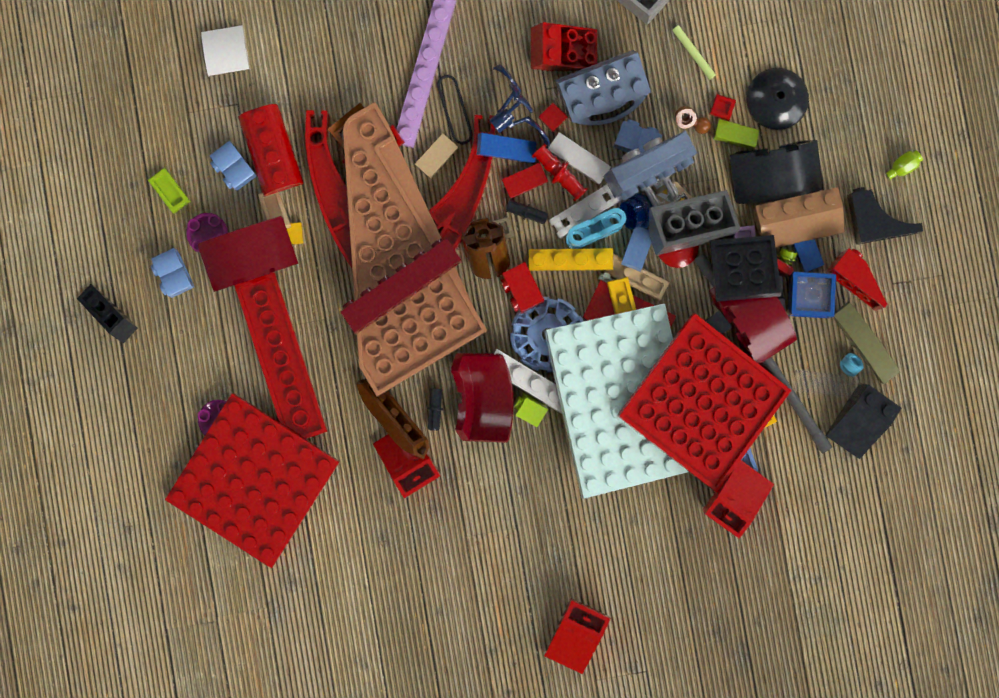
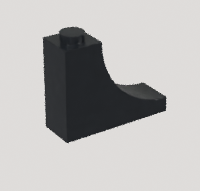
(872, 222)

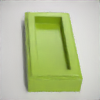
(169, 190)

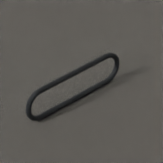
(446, 111)

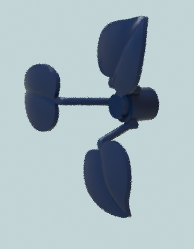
(504, 117)

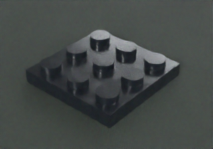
(745, 268)

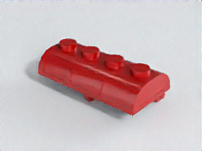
(270, 149)

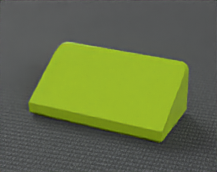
(736, 134)

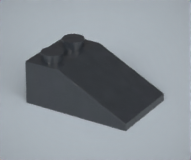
(863, 420)

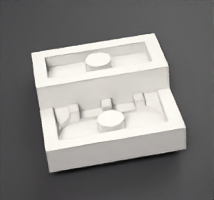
(225, 50)

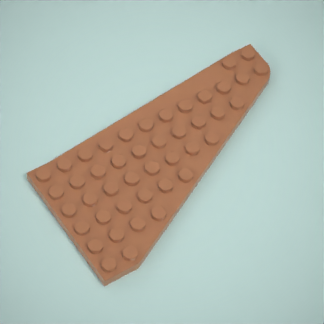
(387, 230)

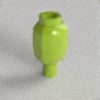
(905, 164)

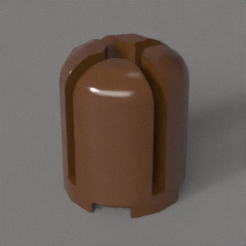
(477, 247)

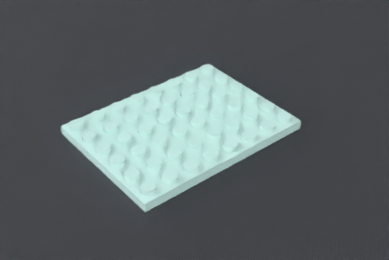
(595, 374)

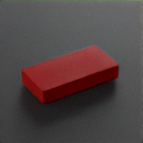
(525, 180)

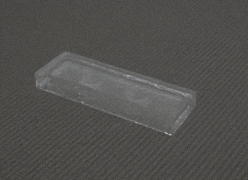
(825, 383)

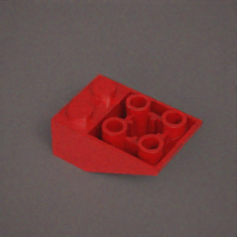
(562, 47)
(405, 469)
(738, 499)
(577, 636)

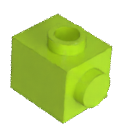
(529, 409)

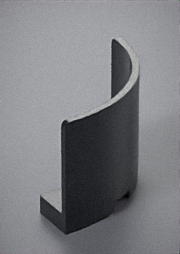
(776, 174)

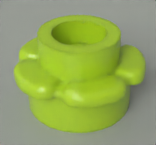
(787, 256)

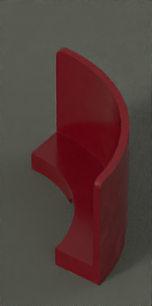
(247, 253)
(760, 325)
(486, 397)

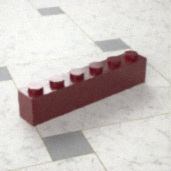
(401, 286)

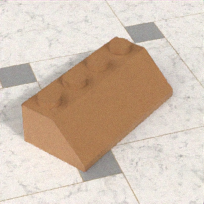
(801, 217)

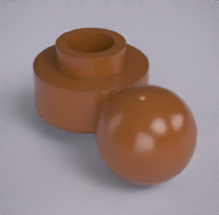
(701, 125)

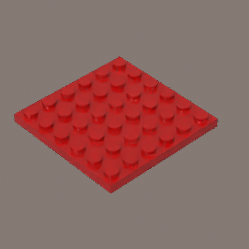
(704, 402)
(252, 480)

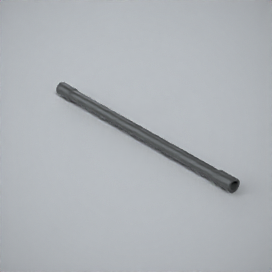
(816, 434)

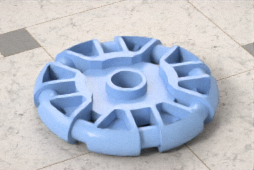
(535, 328)

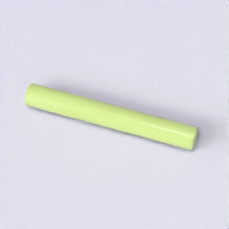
(694, 52)

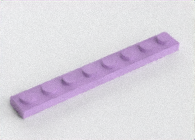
(425, 70)

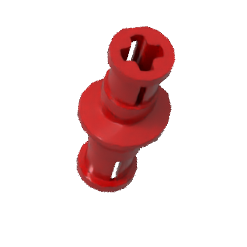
(559, 171)

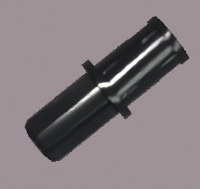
(527, 212)
(435, 409)

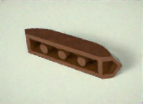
(394, 420)

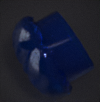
(636, 211)

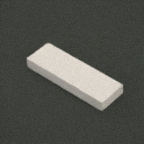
(579, 158)

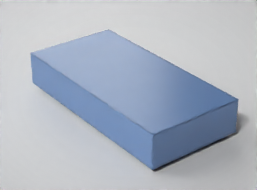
(637, 249)

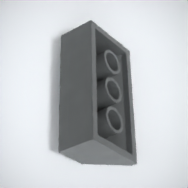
(692, 222)

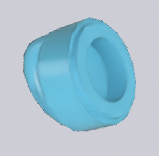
(851, 364)

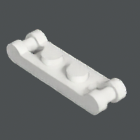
(584, 210)

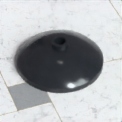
(775, 112)

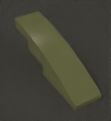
(866, 343)

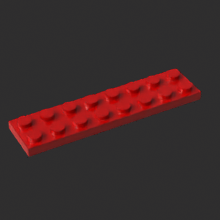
(280, 355)

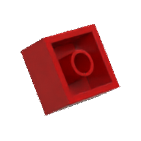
(522, 288)

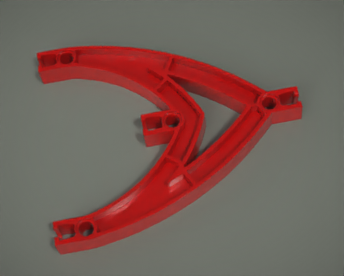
(450, 214)

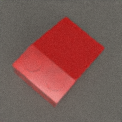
(857, 278)

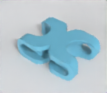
(596, 228)

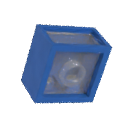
(811, 295)

